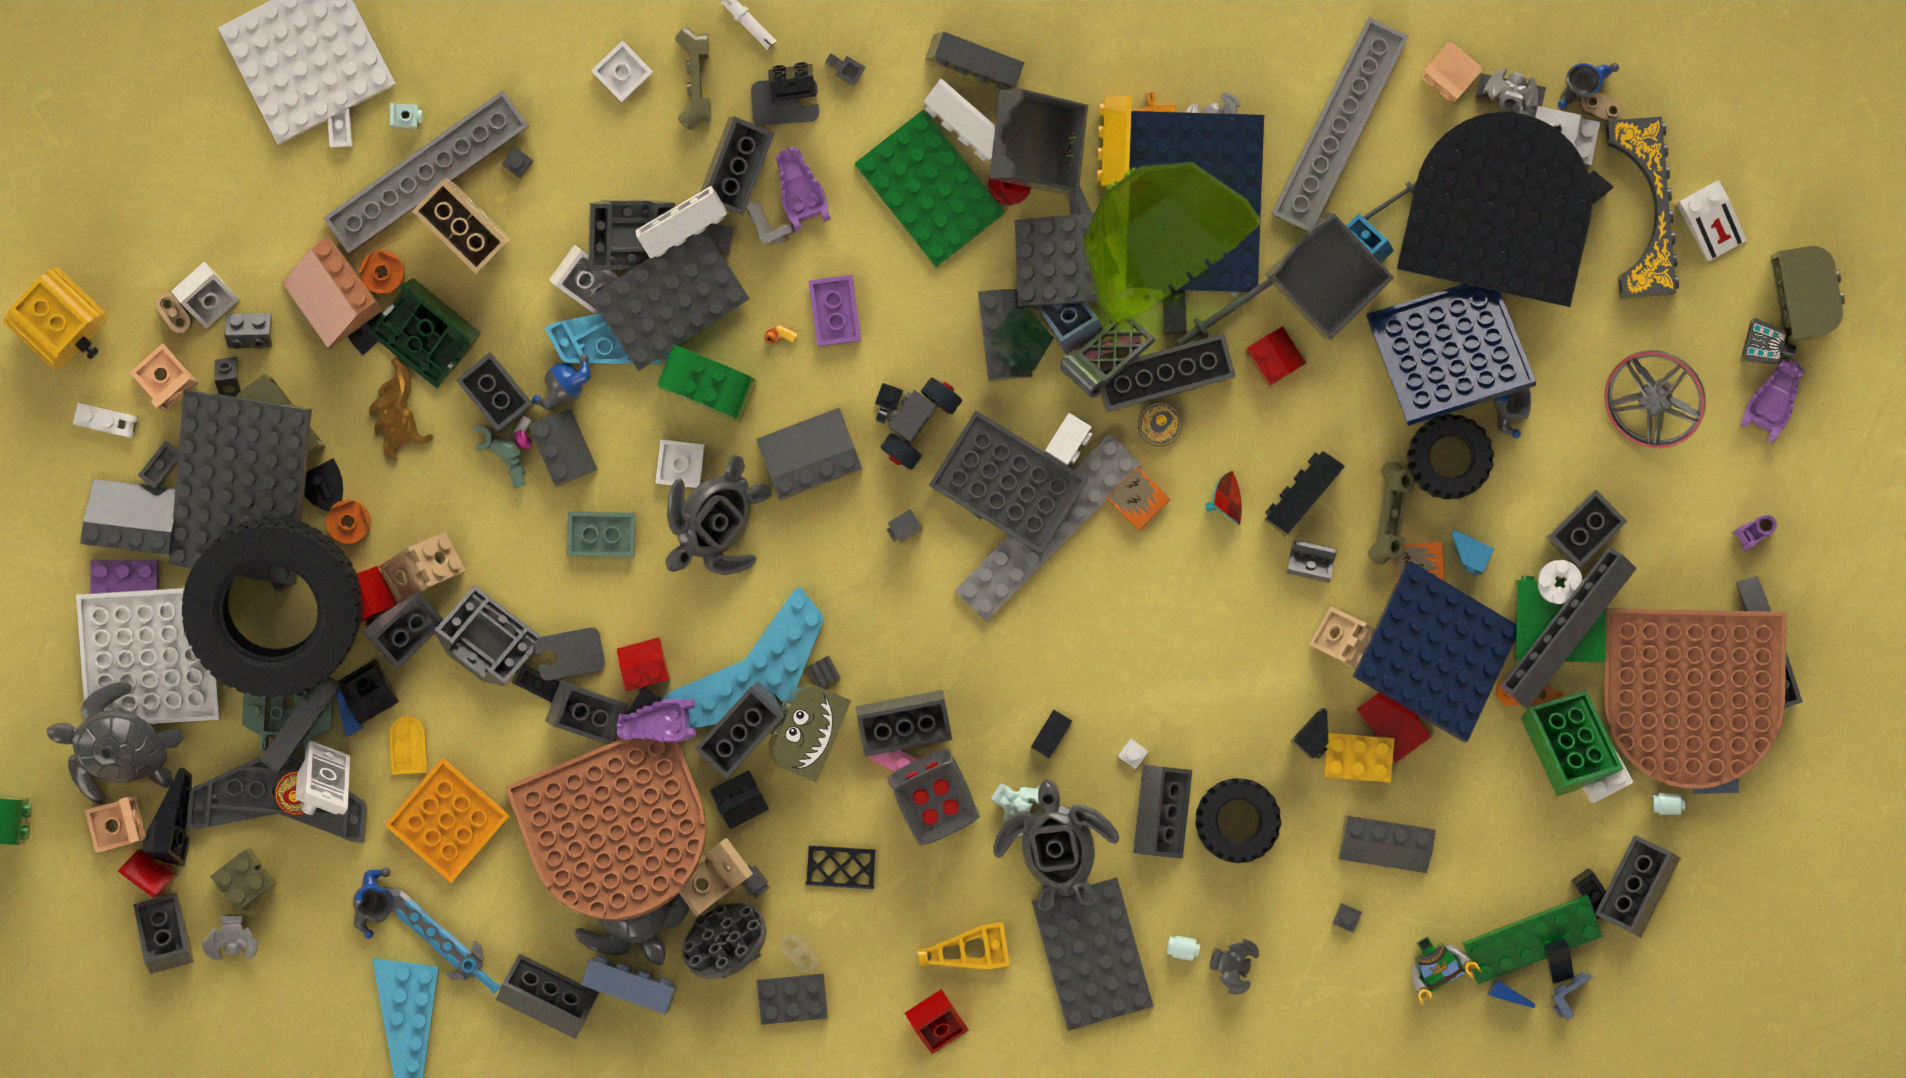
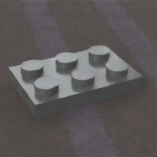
(792, 999)

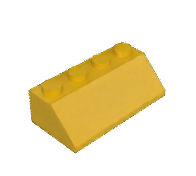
(1115, 139)

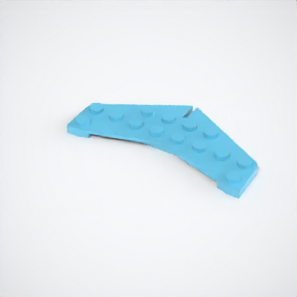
(589, 337)
(774, 662)

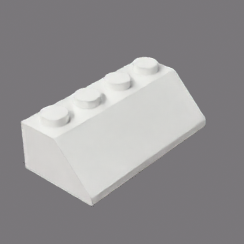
(961, 118)

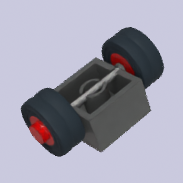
(912, 418)

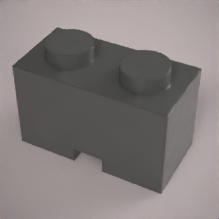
(904, 527)

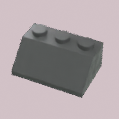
(563, 447)

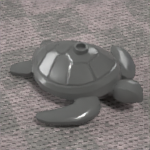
(713, 520)
(114, 744)
(1057, 845)
(636, 931)

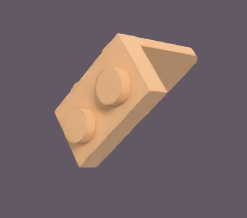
(1451, 72)

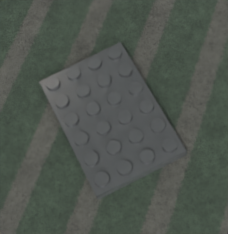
(669, 299)
(1008, 482)
(1093, 956)

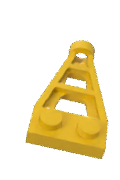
(994, 943)

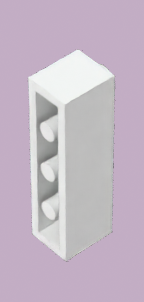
(681, 222)

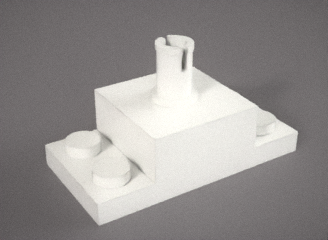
(1578, 130)
(323, 780)

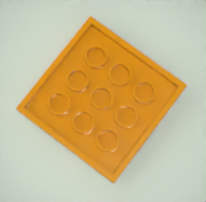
(447, 820)

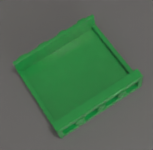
(1535, 614)

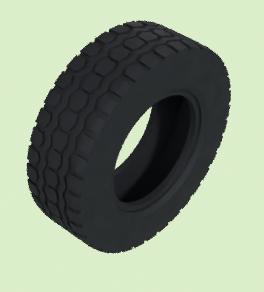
(260, 668)

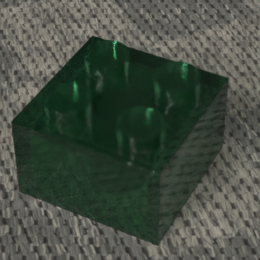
(1022, 340)

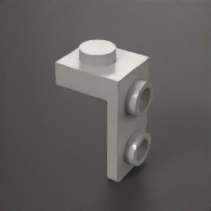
(764, 230)

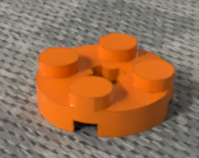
(388, 283)
(337, 515)

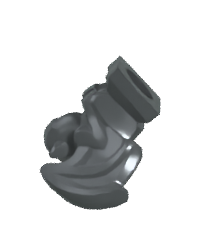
(1233, 964)

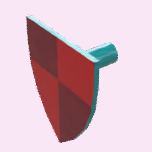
(1227, 498)

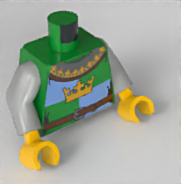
(1438, 967)

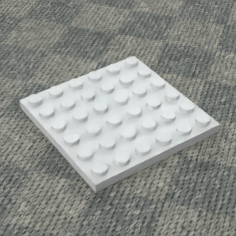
(305, 61)
(144, 643)

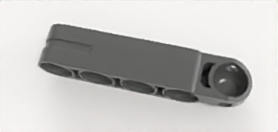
(299, 725)

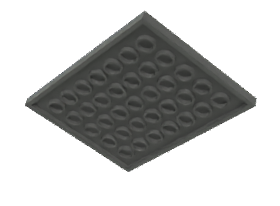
(237, 466)

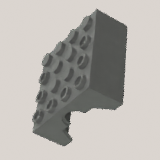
(1034, 141)
(1329, 276)

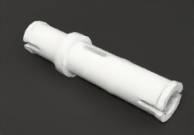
(749, 22)

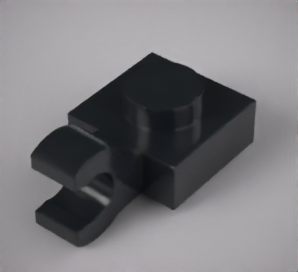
(888, 400)

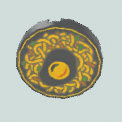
(1159, 424)

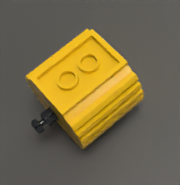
(56, 319)

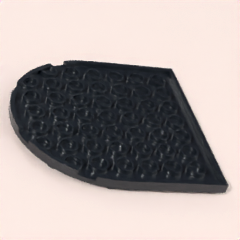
(1501, 209)

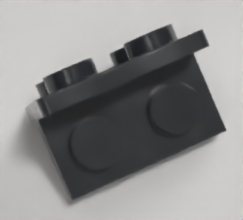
(791, 82)
(739, 799)

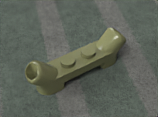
(700, 108)
(1397, 486)

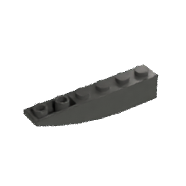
(1754, 599)

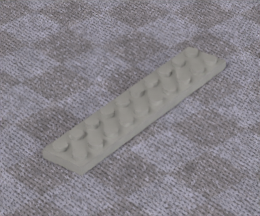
(1339, 125)
(416, 176)
(1015, 562)

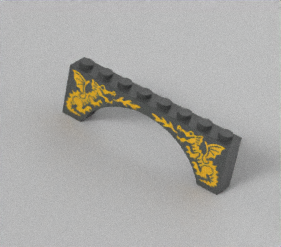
(1644, 144)

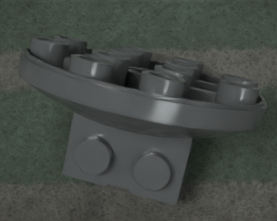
(724, 941)

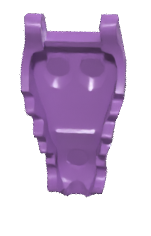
(801, 192)
(1774, 401)
(660, 722)

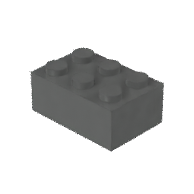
(495, 392)
(1586, 529)

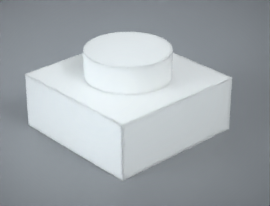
(1133, 753)

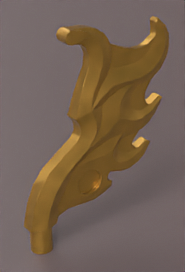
(392, 412)

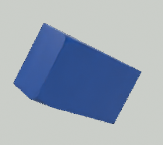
(350, 723)
(1503, 992)

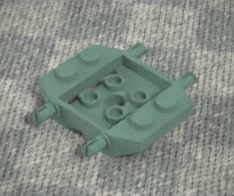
(255, 717)

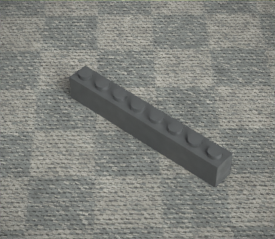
(1568, 627)

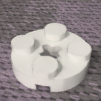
(1547, 580)

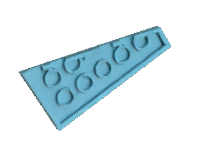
(407, 1011)

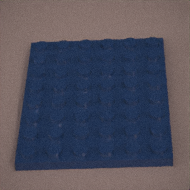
(1226, 149)

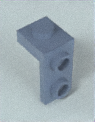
(1561, 1007)

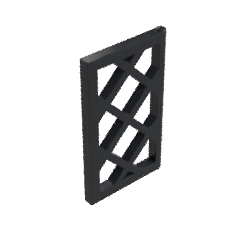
(828, 882)

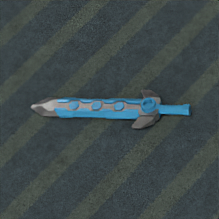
(442, 941)

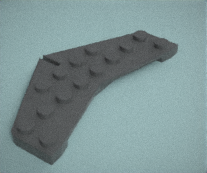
(250, 794)

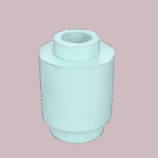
(1668, 803)
(1183, 948)

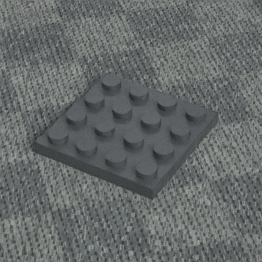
(1053, 261)

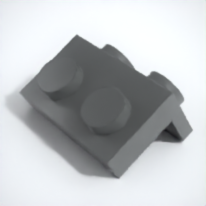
(248, 330)
(1311, 561)

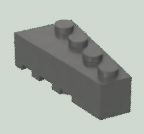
(974, 60)

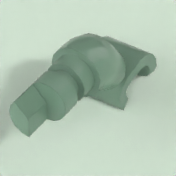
(507, 451)

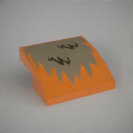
(1138, 498)
(1426, 555)

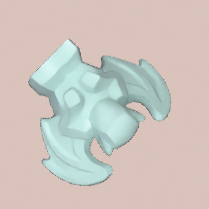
(1015, 801)

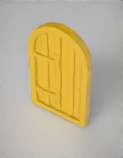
(408, 746)

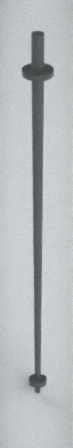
(1201, 327)

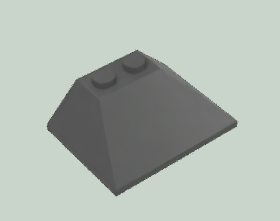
(613, 233)
(486, 638)

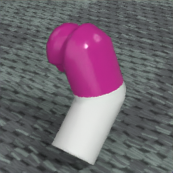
(520, 434)

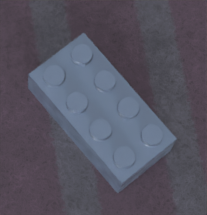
(629, 985)

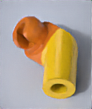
(778, 333)

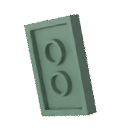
(601, 534)

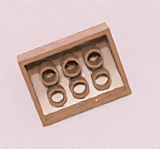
(330, 293)

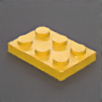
(1359, 757)

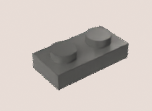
(160, 465)

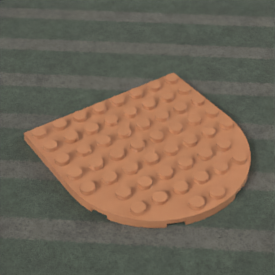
(1695, 691)
(613, 827)

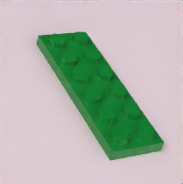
(1523, 940)

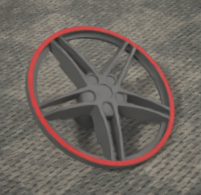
(1656, 398)

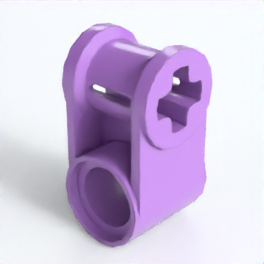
(1754, 532)

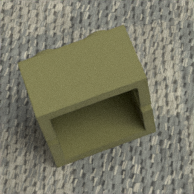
(243, 880)

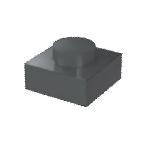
(517, 162)
(1347, 917)

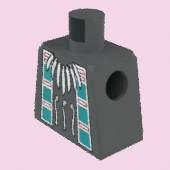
(1765, 344)

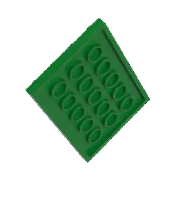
(929, 188)

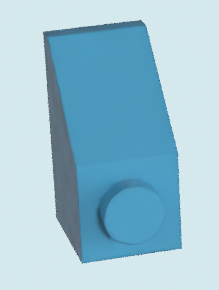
(1370, 238)
(1471, 552)

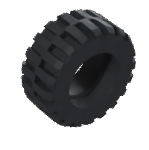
(1480, 450)
(1267, 811)

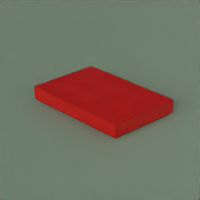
(1392, 720)

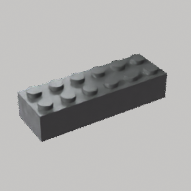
(1169, 373)

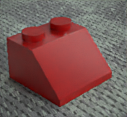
(1275, 356)
(375, 593)
(643, 664)
(148, 873)
(936, 1021)

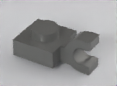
(848, 70)

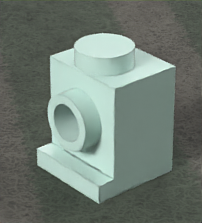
(412, 122)

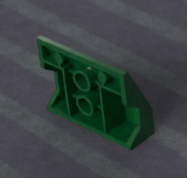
(425, 333)

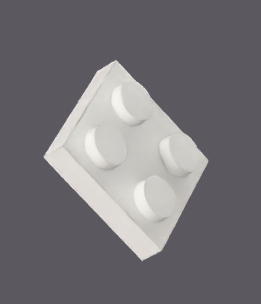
(622, 71)
(680, 461)

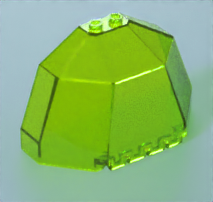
(1157, 230)

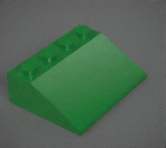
(1571, 742)

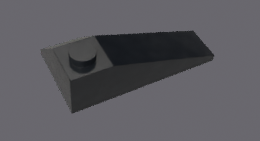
(166, 833)

